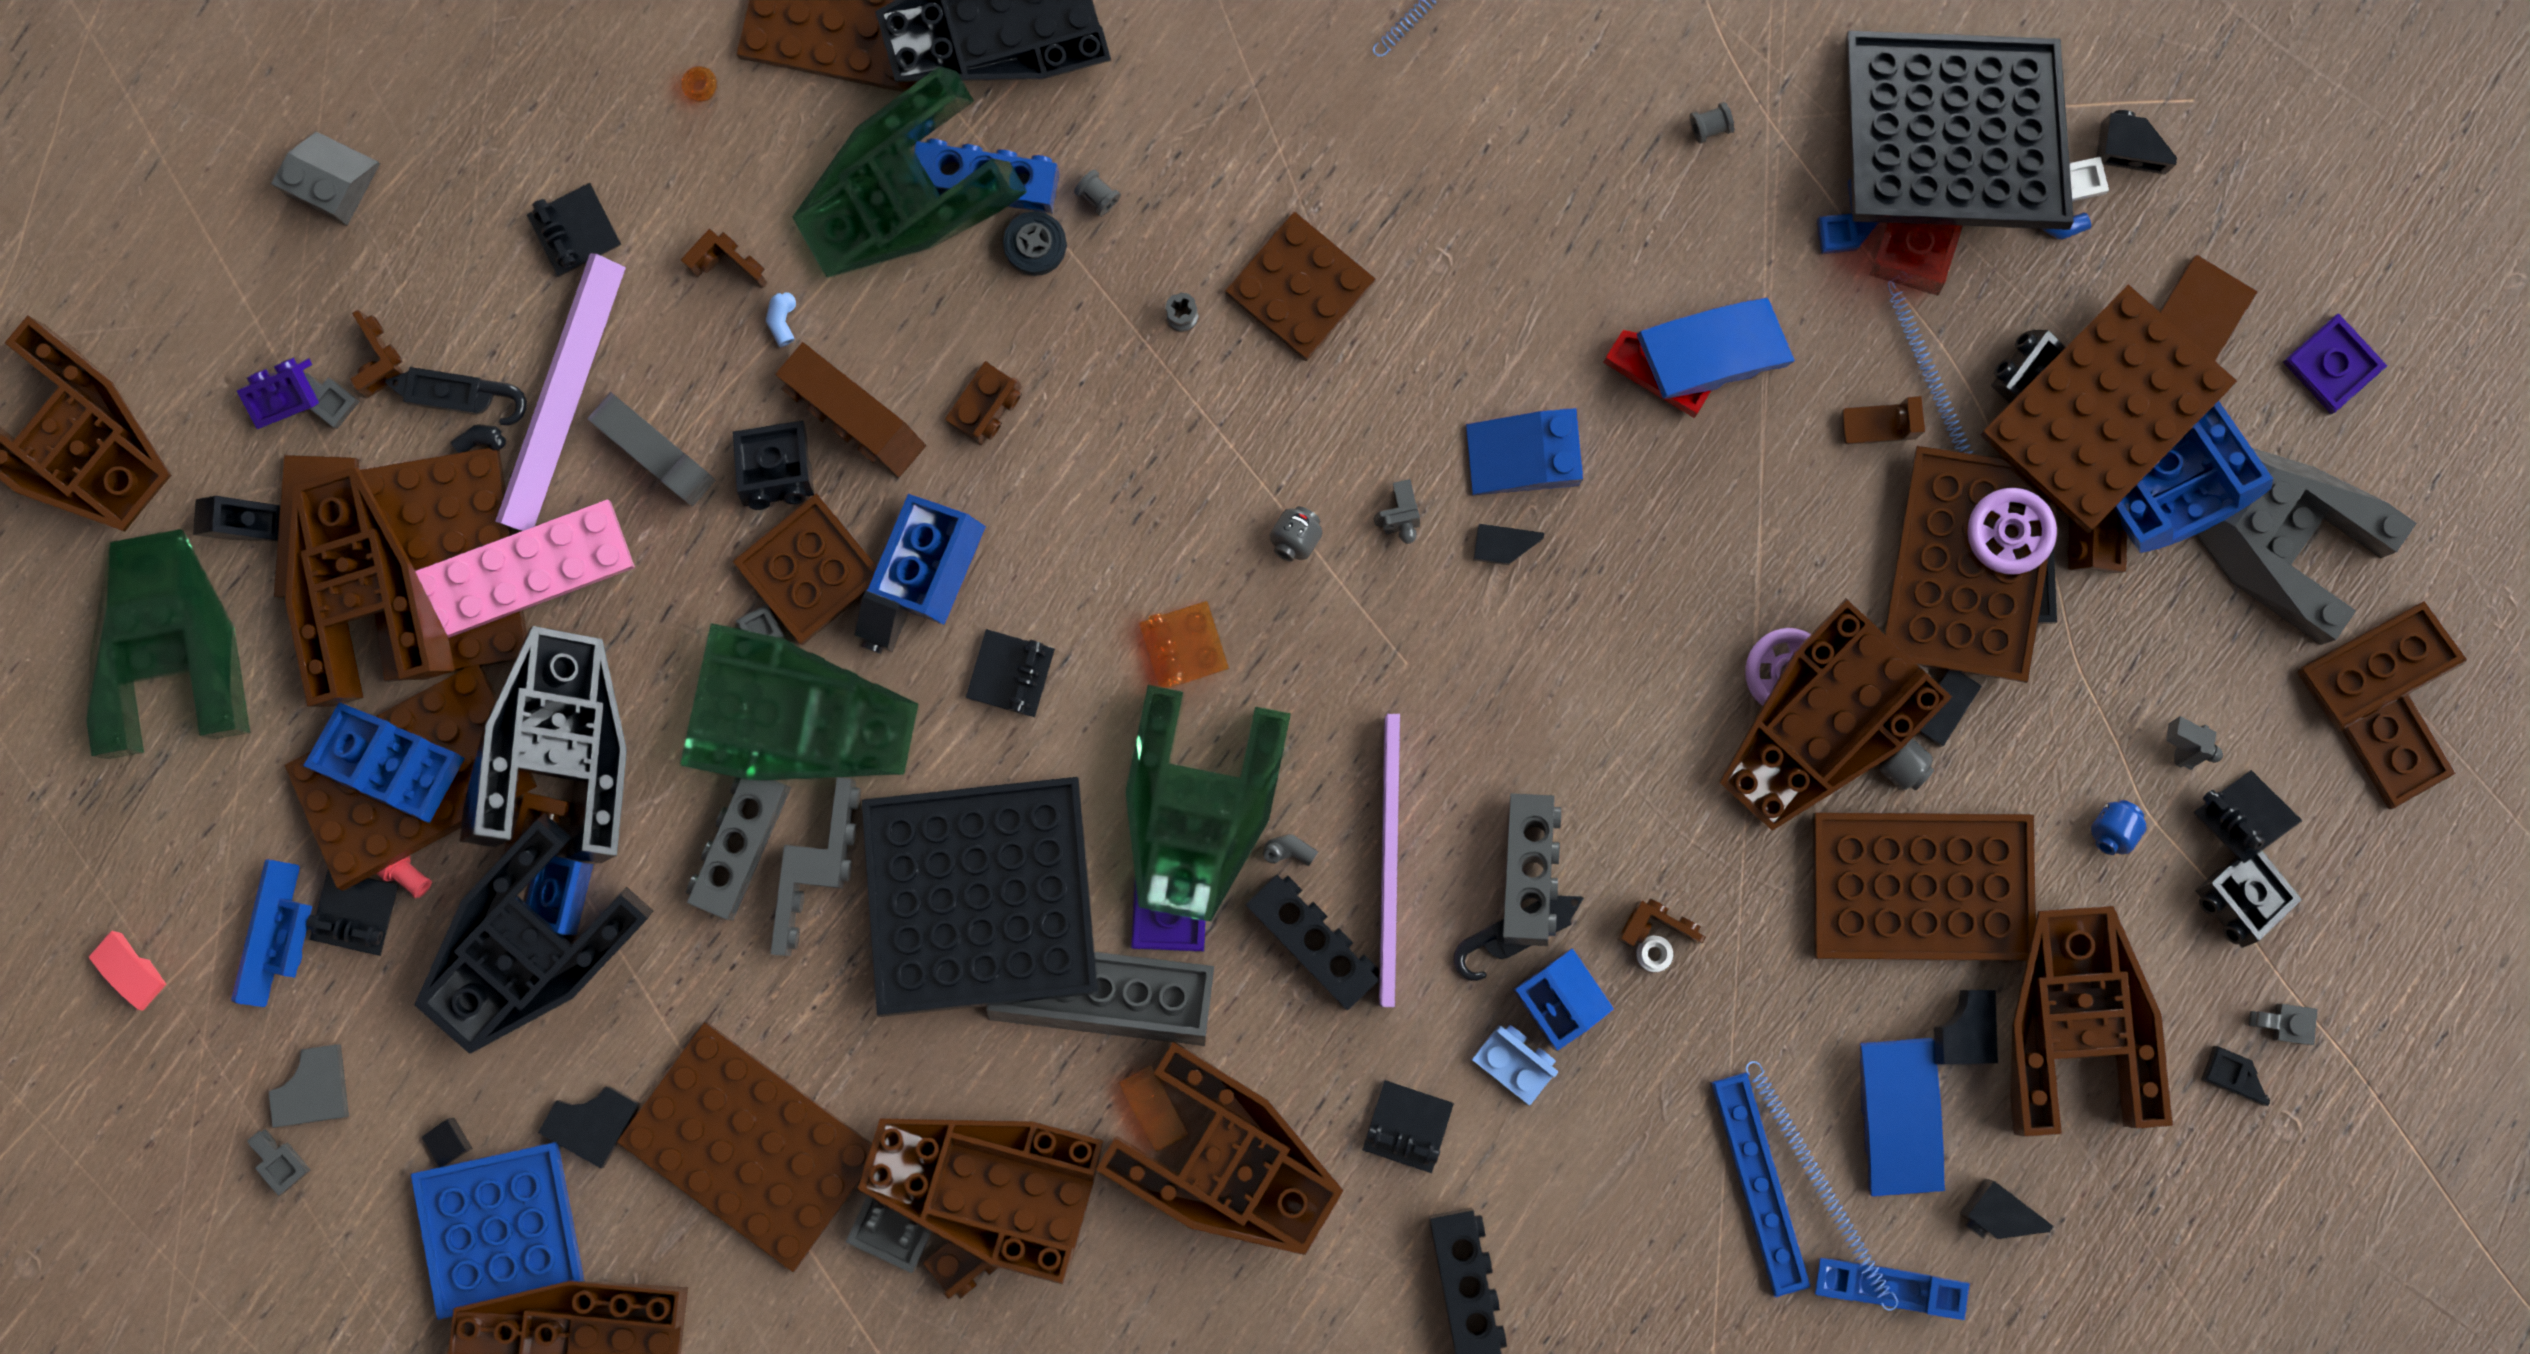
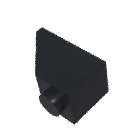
(2133, 144)
(236, 519)
(879, 622)
(2001, 1214)

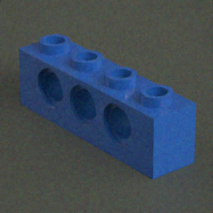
(1042, 171)

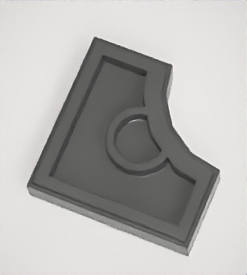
(314, 1091)

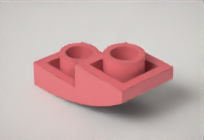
(130, 975)

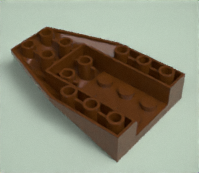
(574, 1320)

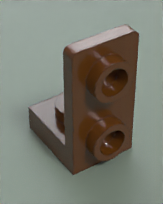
(705, 253)
(373, 374)
(1884, 422)
(526, 810)
(1638, 927)

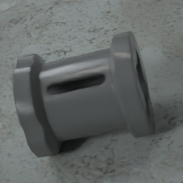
(1712, 122)
(1097, 192)
(1177, 302)

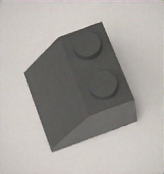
(326, 176)

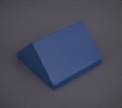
(560, 893)

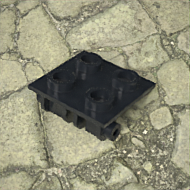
(573, 228)
(1010, 673)
(2247, 816)
(355, 916)
(1408, 1126)

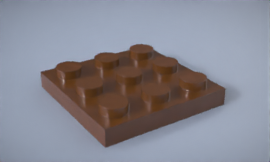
(1300, 286)
(808, 569)

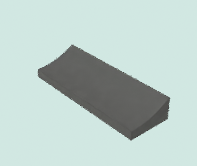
(1134, 1000)

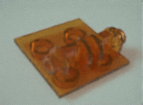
(1183, 645)

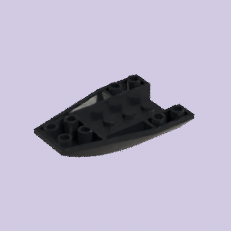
(991, 38)

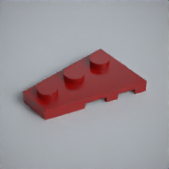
(1629, 360)

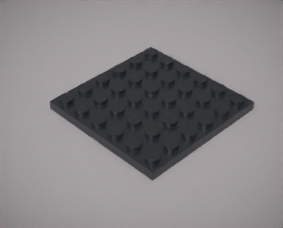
(1958, 130)
(979, 897)

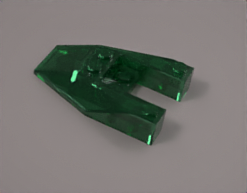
(879, 198)
(159, 622)
(1194, 824)

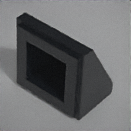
(446, 1142)

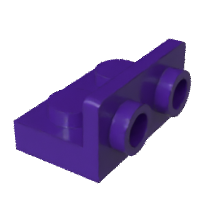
(278, 394)

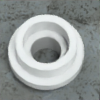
(1665, 958)

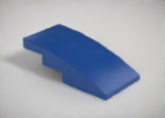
(1715, 348)
(384, 762)
(1902, 1117)

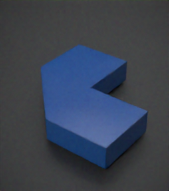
(1841, 233)

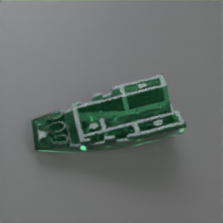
(791, 714)

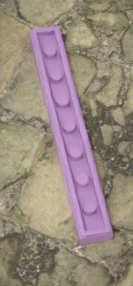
(560, 393)
(1389, 860)

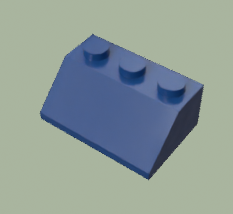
(927, 558)

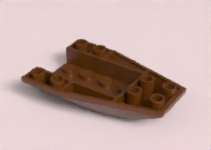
(1830, 718)
(988, 1187)

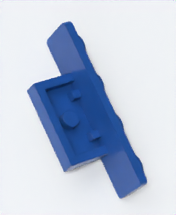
(273, 935)

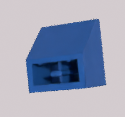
(1563, 999)

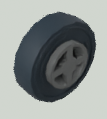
(1030, 232)

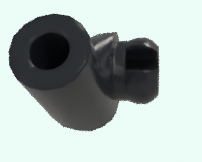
(480, 435)

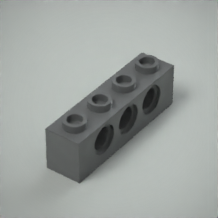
(1529, 812)
(756, 832)

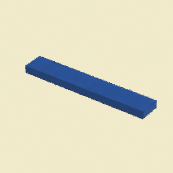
(1760, 1184)

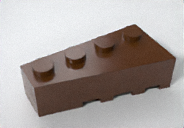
(850, 409)

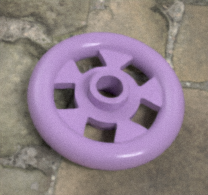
(2035, 510)
(1763, 653)

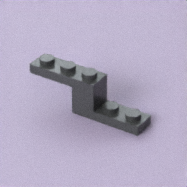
(815, 867)

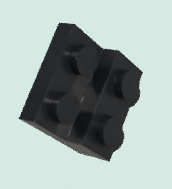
(2033, 354)
(772, 465)
(2247, 898)

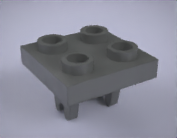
(888, 1235)

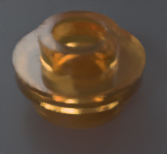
(696, 74)

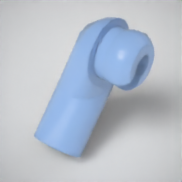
(776, 317)

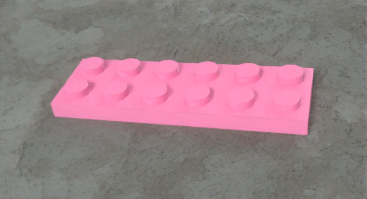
(527, 568)

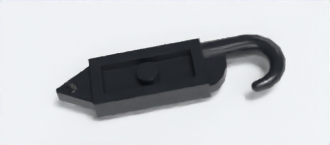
(456, 392)
(1493, 936)

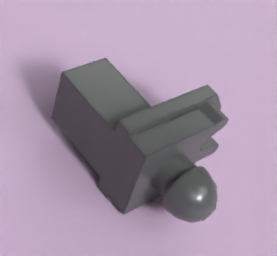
(1402, 518)
(2193, 743)

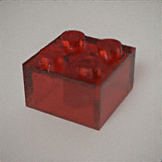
(1916, 255)

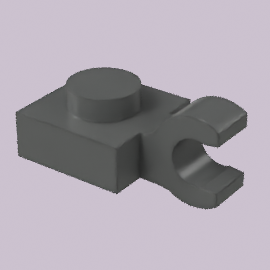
(334, 401)
(2289, 1023)
(280, 1165)

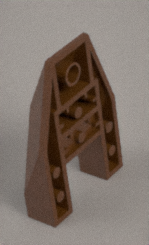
(83, 443)
(346, 569)
(2085, 1000)
(1245, 1175)

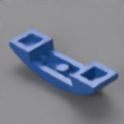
(1913, 1290)

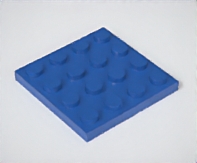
(496, 1226)

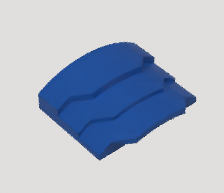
(2194, 485)

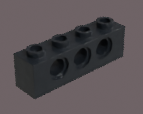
(1266, 908)
(1445, 1230)

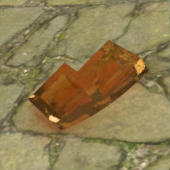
(1153, 1108)

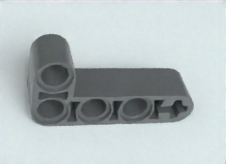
(651, 449)

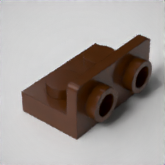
(984, 403)
(2100, 549)
(956, 1269)

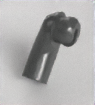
(1286, 847)

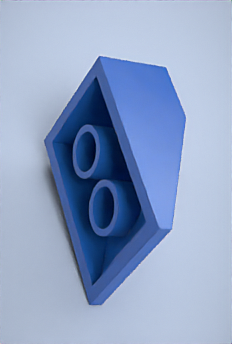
(1525, 452)

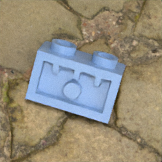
(1515, 1064)

